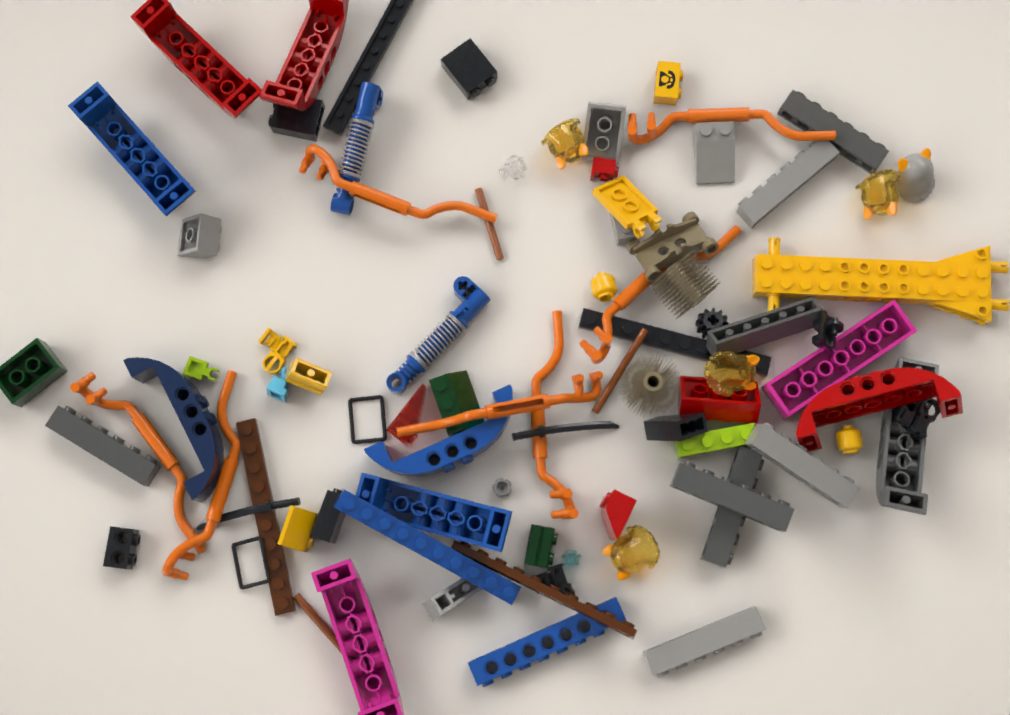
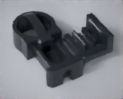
(917, 420)
(556, 577)

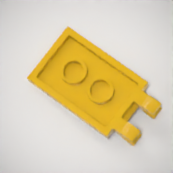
(628, 205)

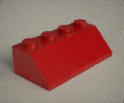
(698, 397)
(615, 512)

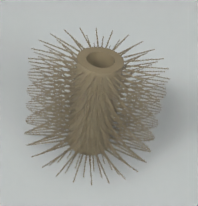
(683, 282)
(654, 379)

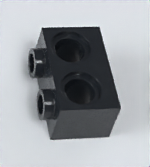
(116, 547)

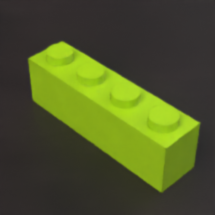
(713, 441)

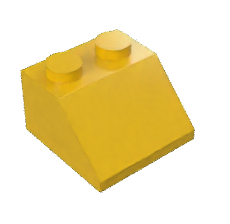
(298, 529)

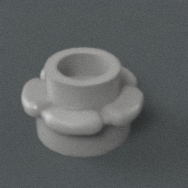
(507, 487)

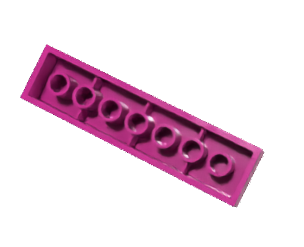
(851, 353)

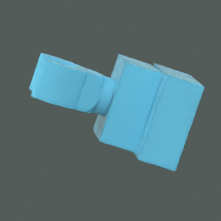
(278, 387)

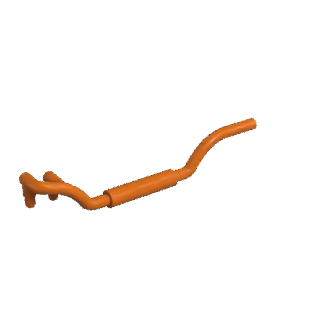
(705, 115)
(380, 198)
(630, 294)
(512, 407)
(538, 419)
(152, 438)
(221, 490)

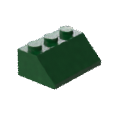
(454, 396)

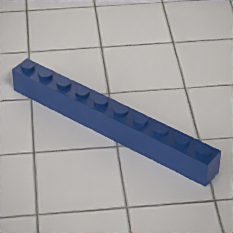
(427, 546)

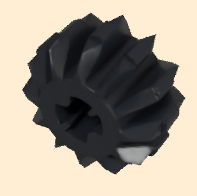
(706, 318)

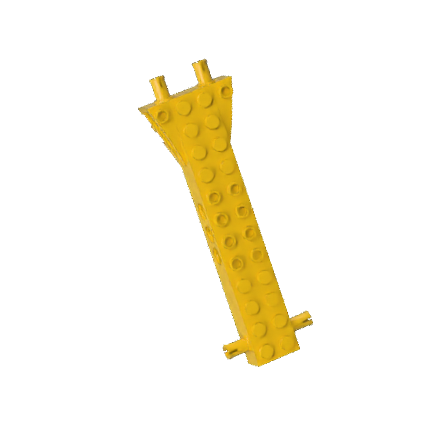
(950, 285)

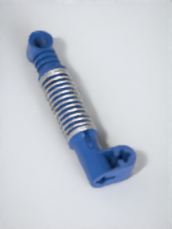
(362, 124)
(433, 346)

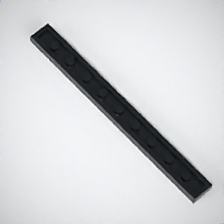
(367, 65)
(662, 338)

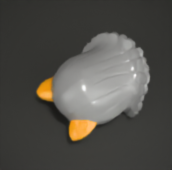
(916, 176)

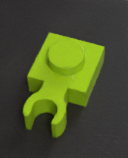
(198, 369)

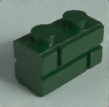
(539, 546)

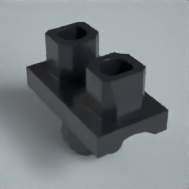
(827, 330)

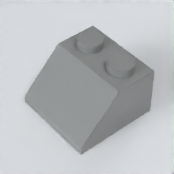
(199, 236)

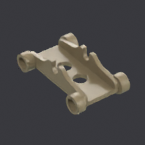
(688, 231)

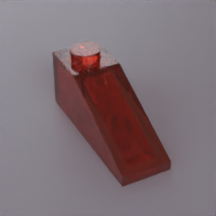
(409, 415)

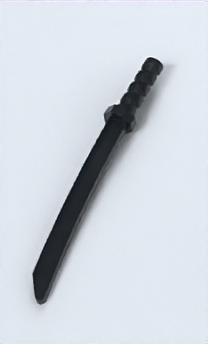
(542, 431)
(270, 506)

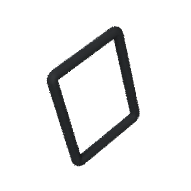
(352, 421)
(264, 560)

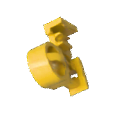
(280, 347)

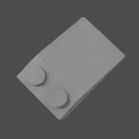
(604, 130)
(714, 152)

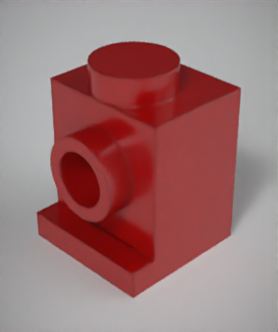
(604, 169)

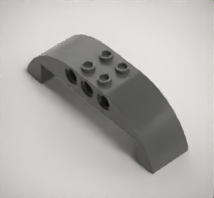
(902, 457)

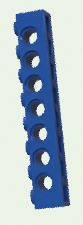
(479, 665)

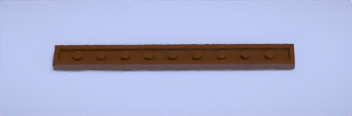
(266, 521)
(551, 591)

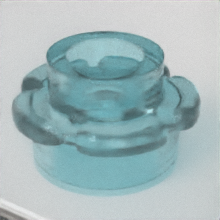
(571, 558)

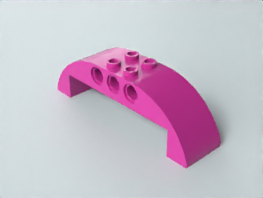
(359, 639)

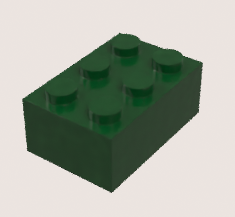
(30, 372)

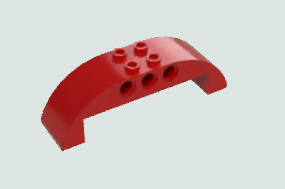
(309, 56)
(195, 57)
(874, 394)

